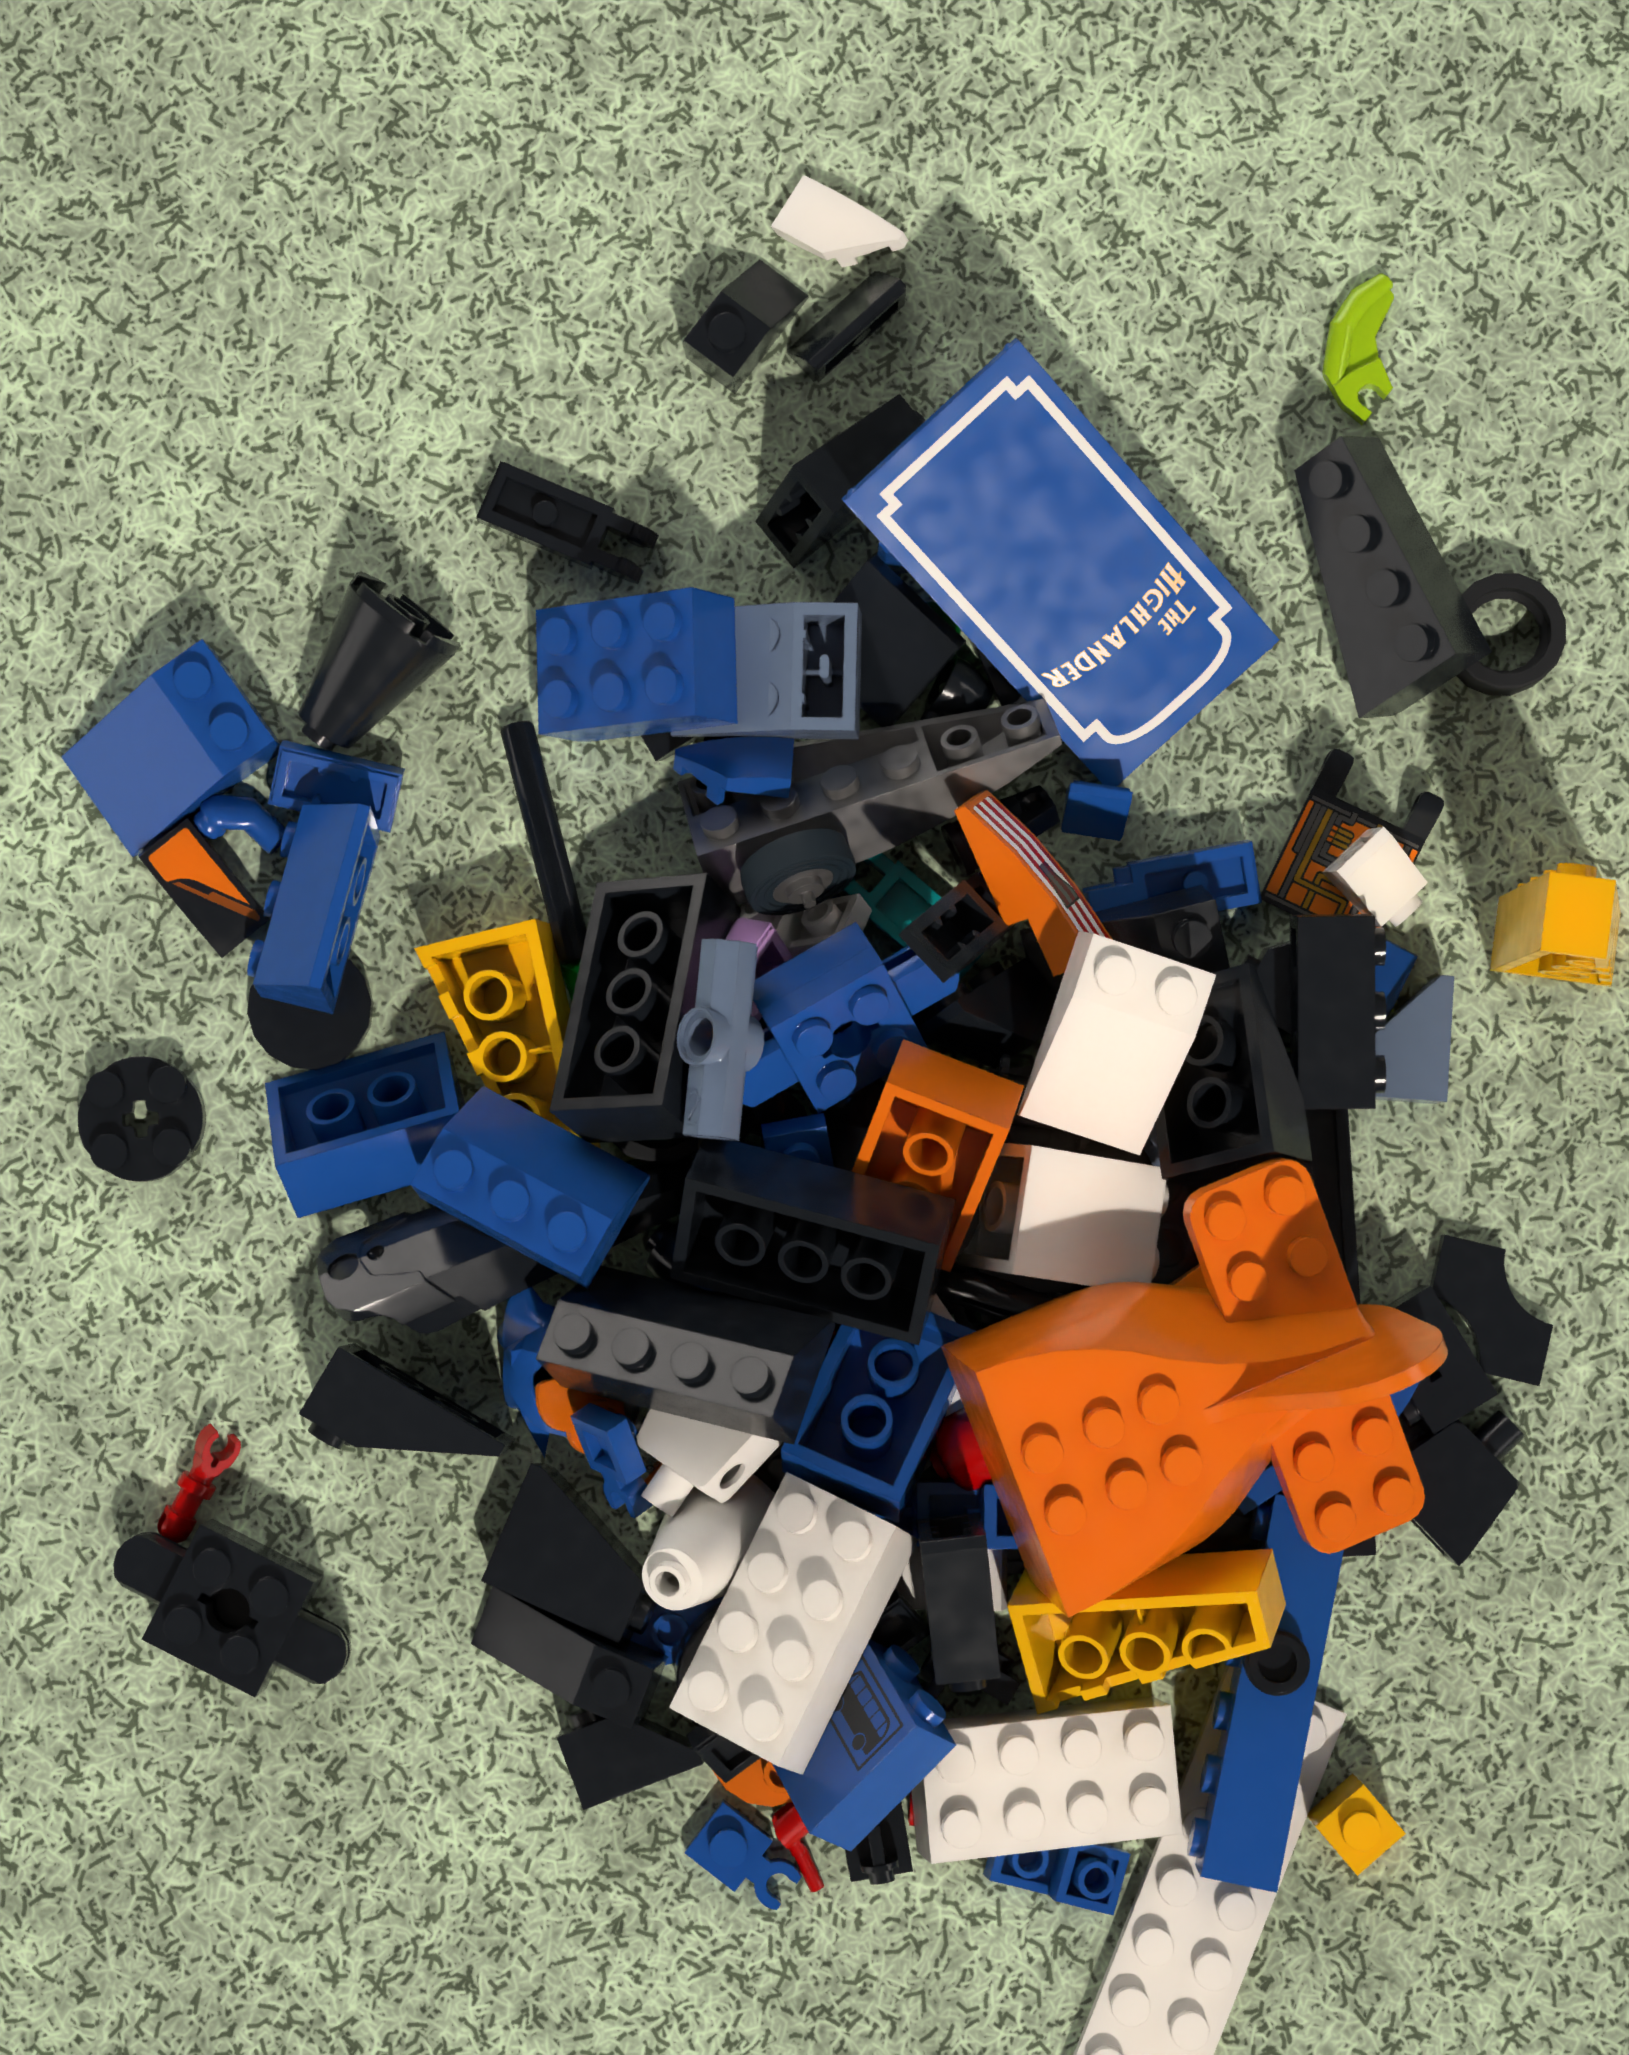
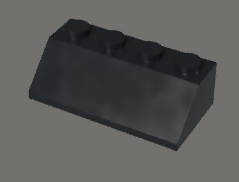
(687, 1352)

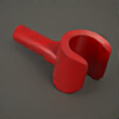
(789, 1831)

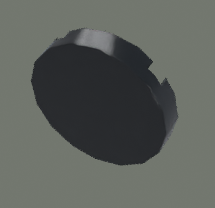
(313, 1037)

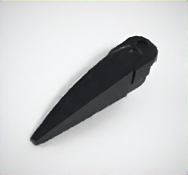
(438, 1269)

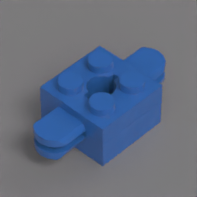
(822, 993)

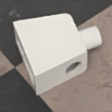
(699, 1456)

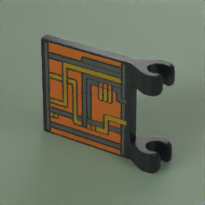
(1325, 831)

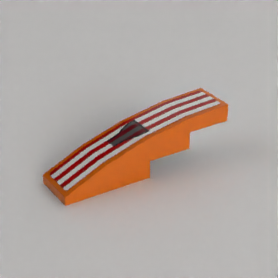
(1026, 879)

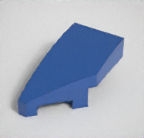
(739, 765)

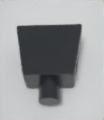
(1464, 1482)

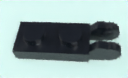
(560, 521)

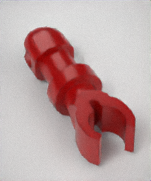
(178, 1519)

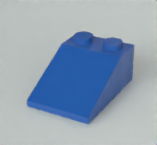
(171, 747)
(875, 1416)

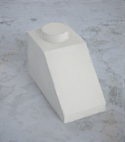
(1378, 877)

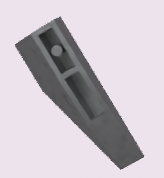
(872, 788)

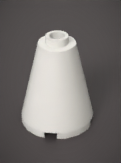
(703, 1545)

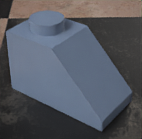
(1418, 1045)

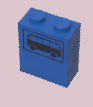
(872, 1751)

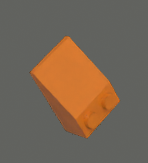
(939, 1131)

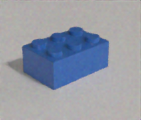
(636, 665)

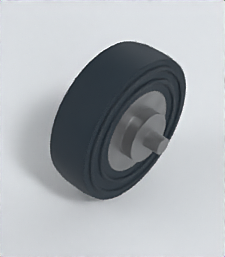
(797, 871)

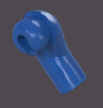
(239, 813)

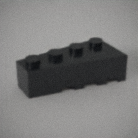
(1384, 580)

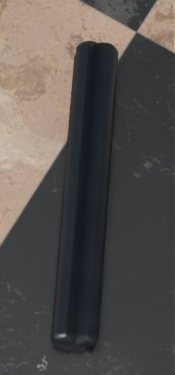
(545, 839)

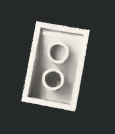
(1115, 1041)

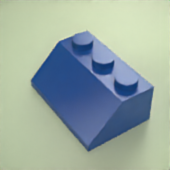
(315, 905)
(361, 1122)
(530, 1185)

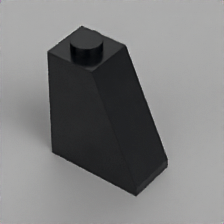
(809, 500)
(568, 1560)
(959, 1601)

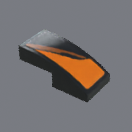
(204, 887)

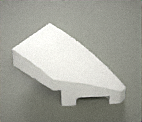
(833, 225)

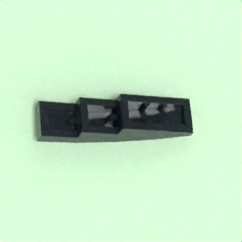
(956, 928)

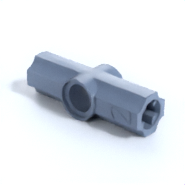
(720, 1039)

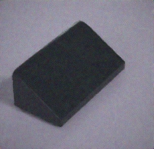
(848, 324)

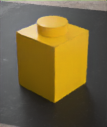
(1355, 1824)

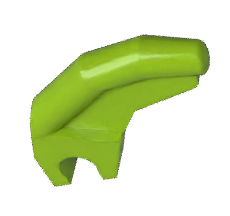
(1351, 347)

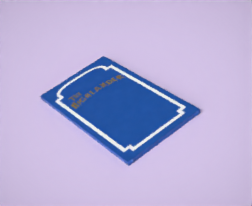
(1060, 565)

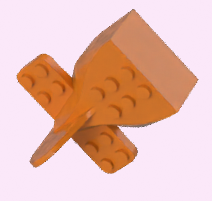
(1151, 1409)

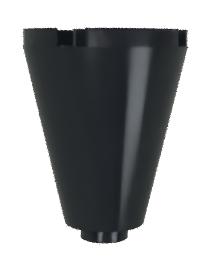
(371, 662)

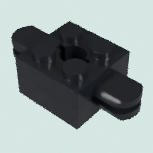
(232, 1607)

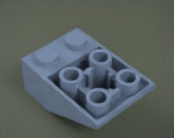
(795, 672)

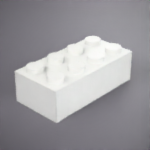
(793, 1624)
(1050, 1781)

